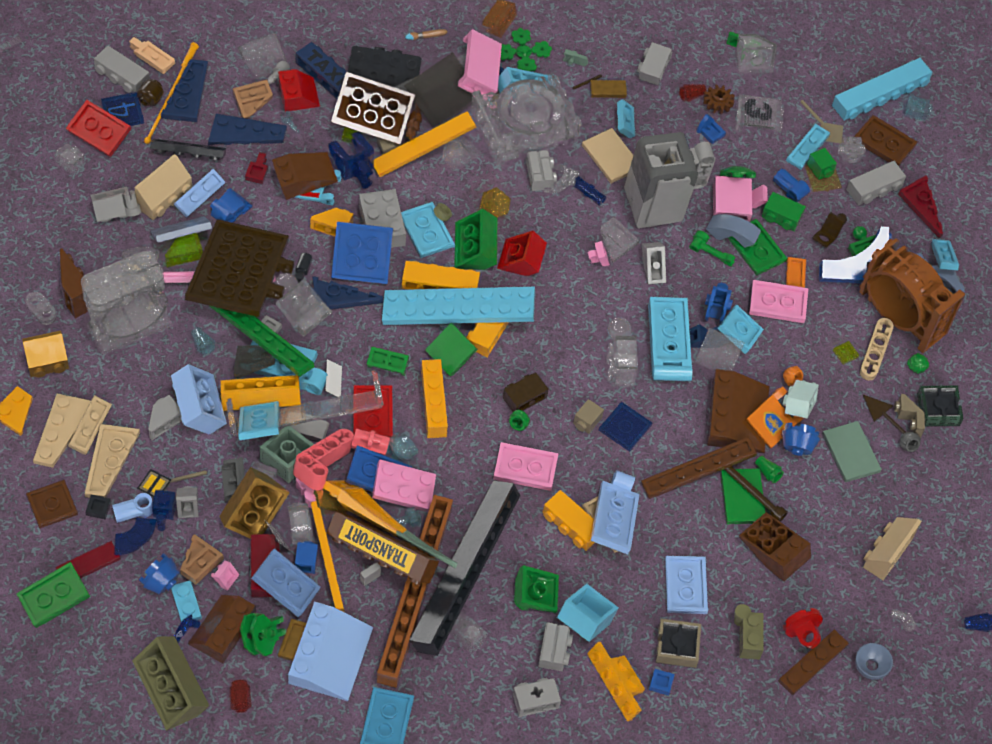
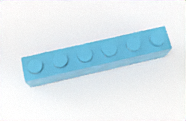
(881, 89)

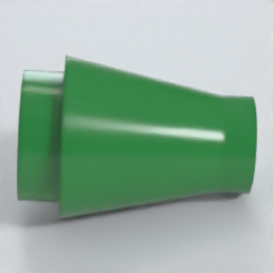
(769, 469)

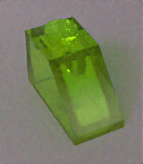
(184, 250)

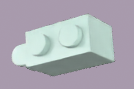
(801, 398)

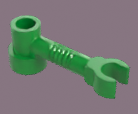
(699, 242)

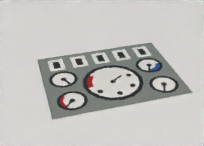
(277, 535)

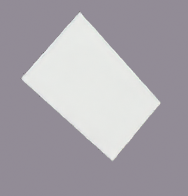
(333, 380)

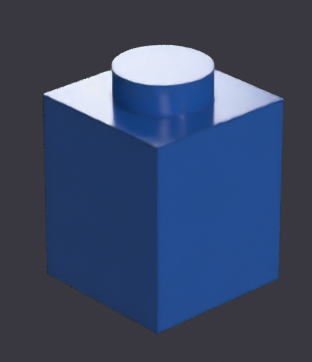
(306, 556)

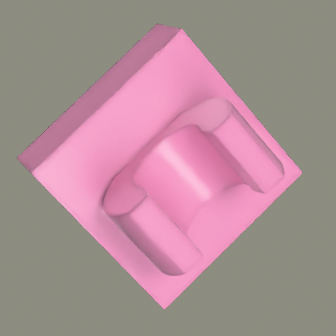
(599, 254)
(225, 575)

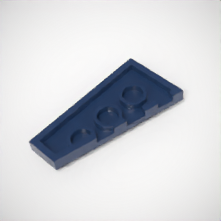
(188, 94)
(233, 129)

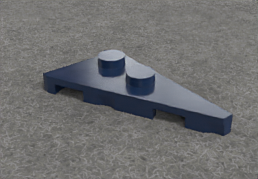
(343, 296)

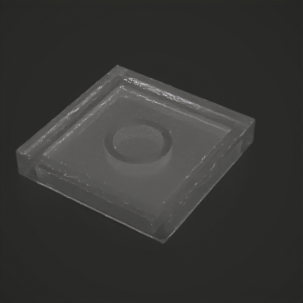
(719, 351)

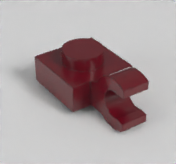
(257, 170)

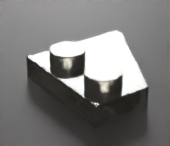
(251, 359)

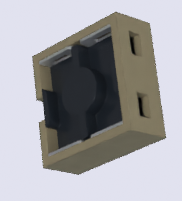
(678, 643)

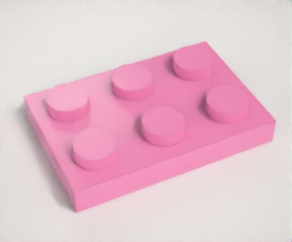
(778, 301)
(525, 466)
(403, 485)

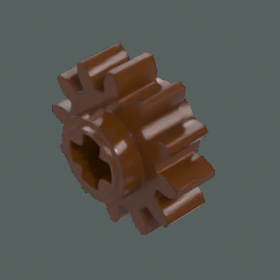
(718, 99)

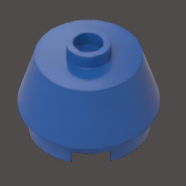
(800, 439)
(160, 575)

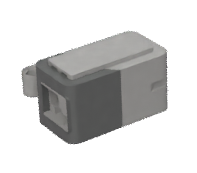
(664, 177)

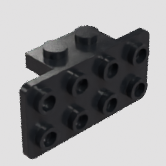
(384, 66)

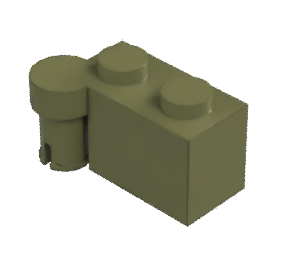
(751, 632)

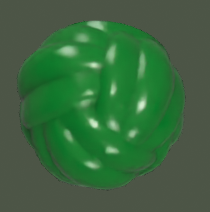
(918, 363)
(519, 420)

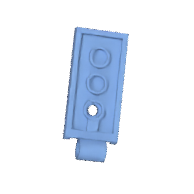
(612, 522)

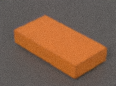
(796, 272)

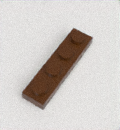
(813, 662)

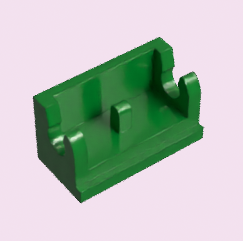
(388, 360)

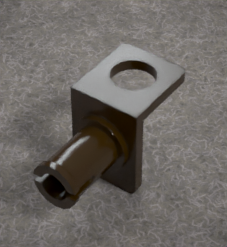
(830, 229)

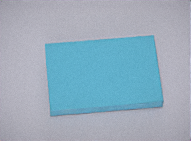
(426, 230)
(259, 420)

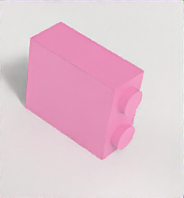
(732, 196)

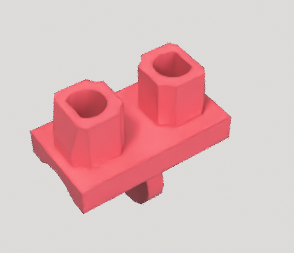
(371, 441)

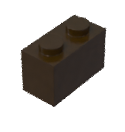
(525, 392)

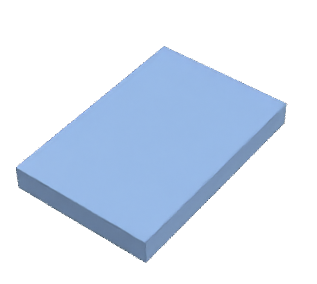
(686, 584)

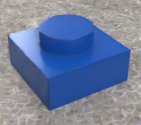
(661, 682)

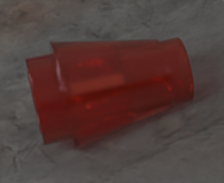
(691, 91)

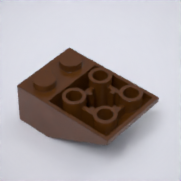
(71, 285)
(776, 546)

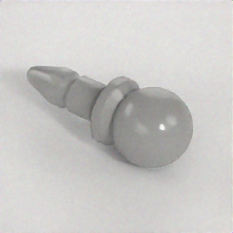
(281, 66)

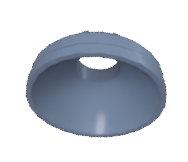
(878, 654)

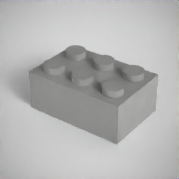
(383, 210)

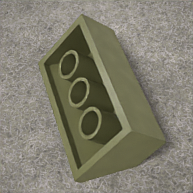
(170, 682)

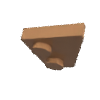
(252, 97)
(200, 560)

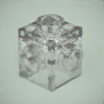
(851, 149)

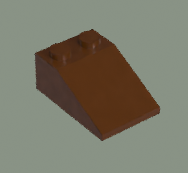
(303, 172)

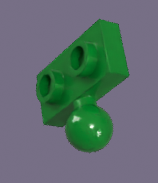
(860, 234)

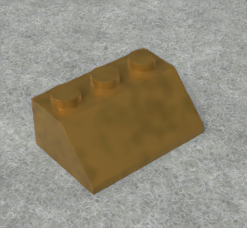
(252, 503)

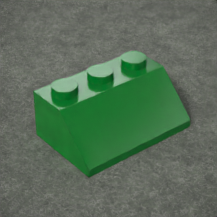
(476, 241)

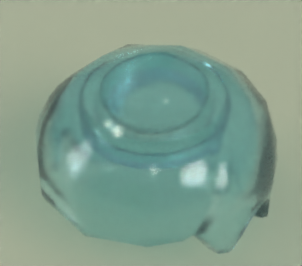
(403, 447)

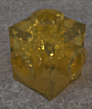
(495, 202)

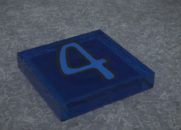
(124, 107)

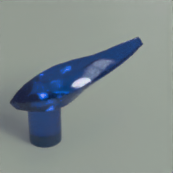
(184, 626)

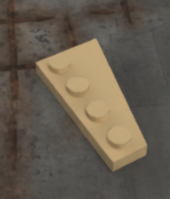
(60, 428)

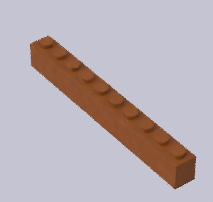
(412, 598)

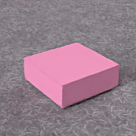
(759, 196)

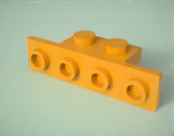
(619, 679)

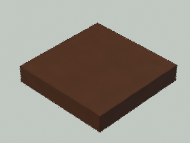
(52, 504)

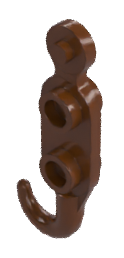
(413, 125)

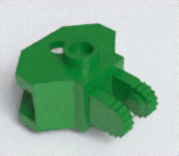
(262, 633)

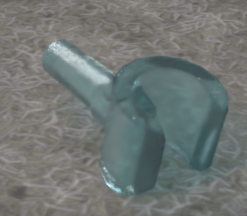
(288, 121)

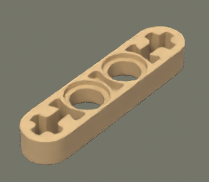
(876, 349)

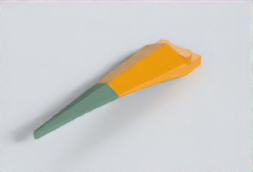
(361, 504)

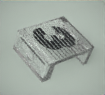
(758, 112)

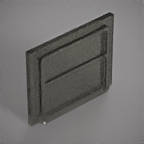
(438, 91)

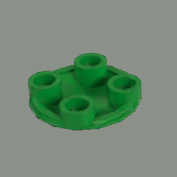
(738, 171)

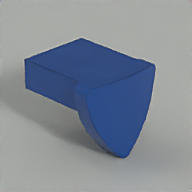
(710, 129)

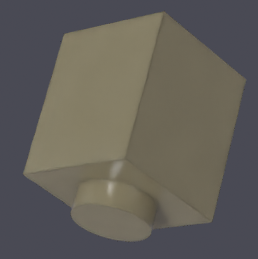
(588, 416)

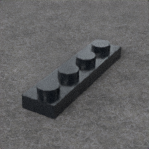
(180, 148)

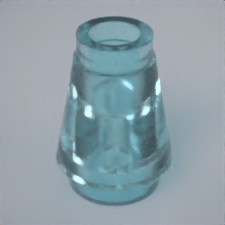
(203, 341)

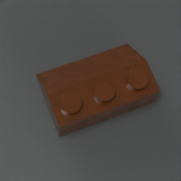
(221, 627)

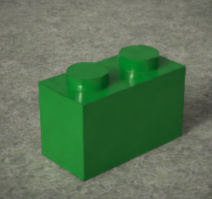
(783, 211)

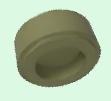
(442, 212)

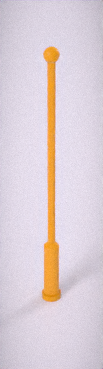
(193, 47)

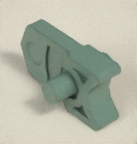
(572, 57)

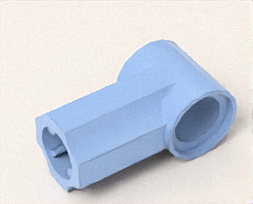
(132, 509)

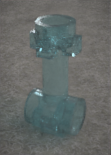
(412, 517)

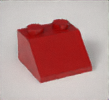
(297, 90)
(523, 254)

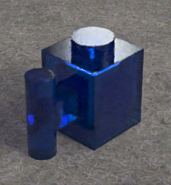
(163, 507)

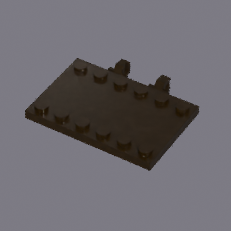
(239, 268)

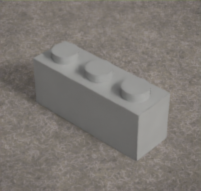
(120, 69)
(876, 183)

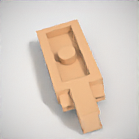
(152, 55)

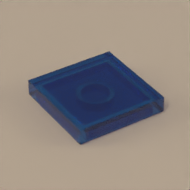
(625, 426)

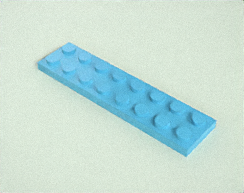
(458, 305)

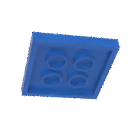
(362, 252)

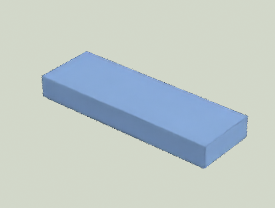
(199, 193)

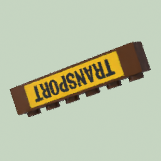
(383, 548)

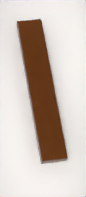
(699, 468)

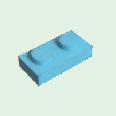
(625, 119)
(186, 600)

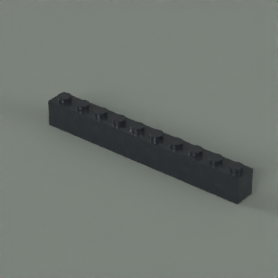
(471, 558)

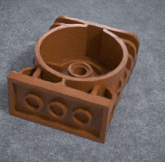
(910, 293)

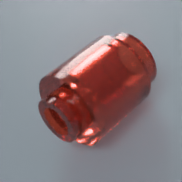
(240, 696)

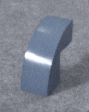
(726, 225)

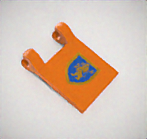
(770, 418)

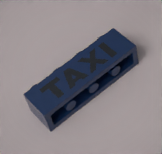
(321, 68)

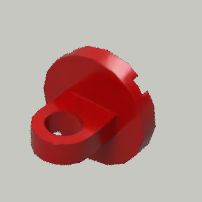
(802, 624)

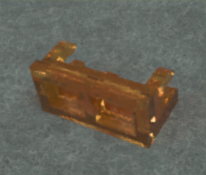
(500, 17)

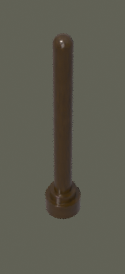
(777, 512)

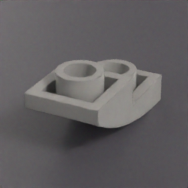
(312, 430)

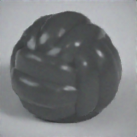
(910, 441)

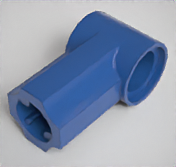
(794, 189)

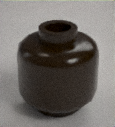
(150, 92)

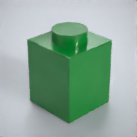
(821, 164)

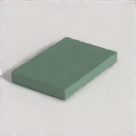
(851, 451)

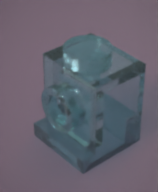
(917, 108)

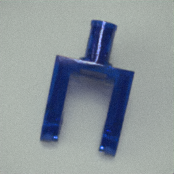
(355, 165)

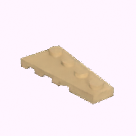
(109, 457)

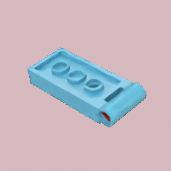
(670, 339)

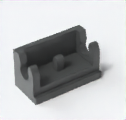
(232, 476)

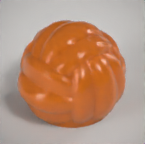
(792, 374)

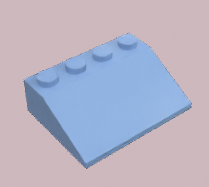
(329, 652)

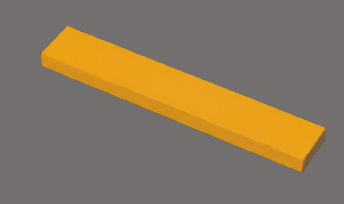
(423, 144)
(327, 557)

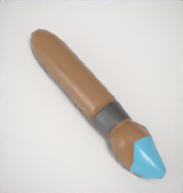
(426, 34)

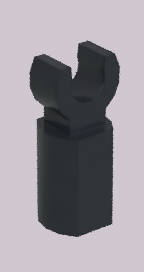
(303, 266)

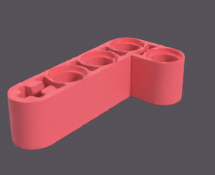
(313, 462)

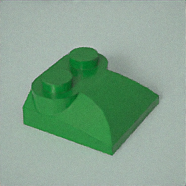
(536, 589)

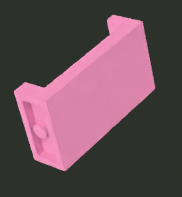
(481, 64)

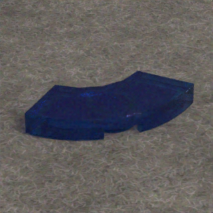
(135, 537)

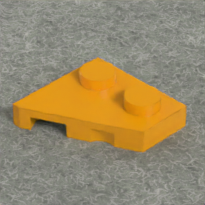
(15, 410)

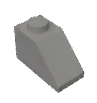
(654, 262)
(164, 416)
(187, 502)

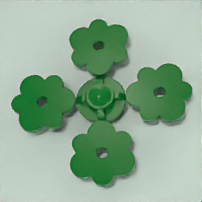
(523, 51)

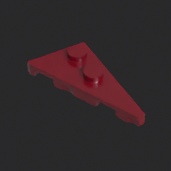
(920, 200)

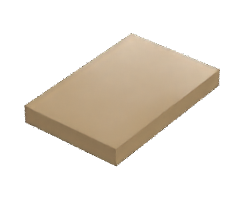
(609, 154)

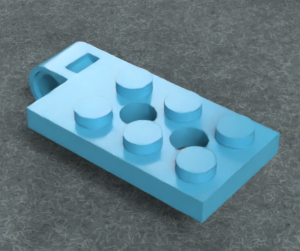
(311, 381)

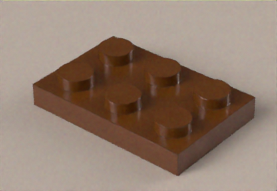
(886, 140)

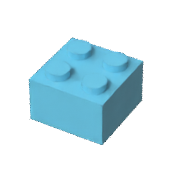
(587, 612)

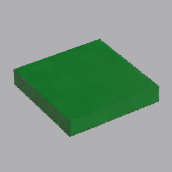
(452, 349)

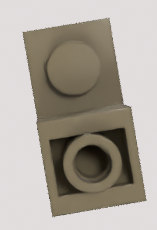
(910, 411)

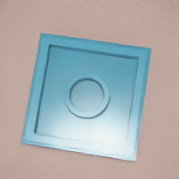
(742, 327)

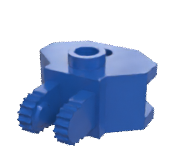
(718, 302)

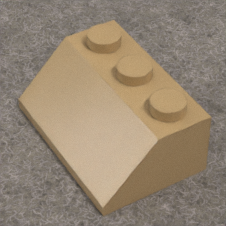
(163, 187)
(890, 546)

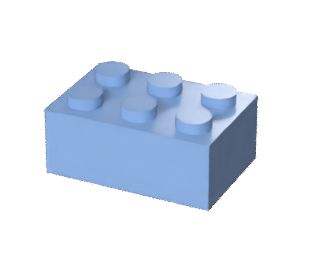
(198, 399)

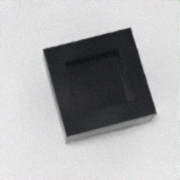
(98, 506)

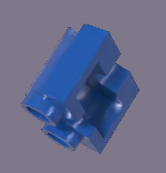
(229, 206)

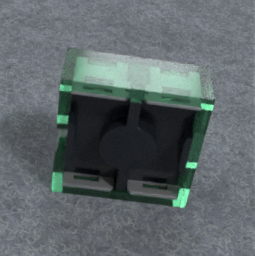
(940, 405)

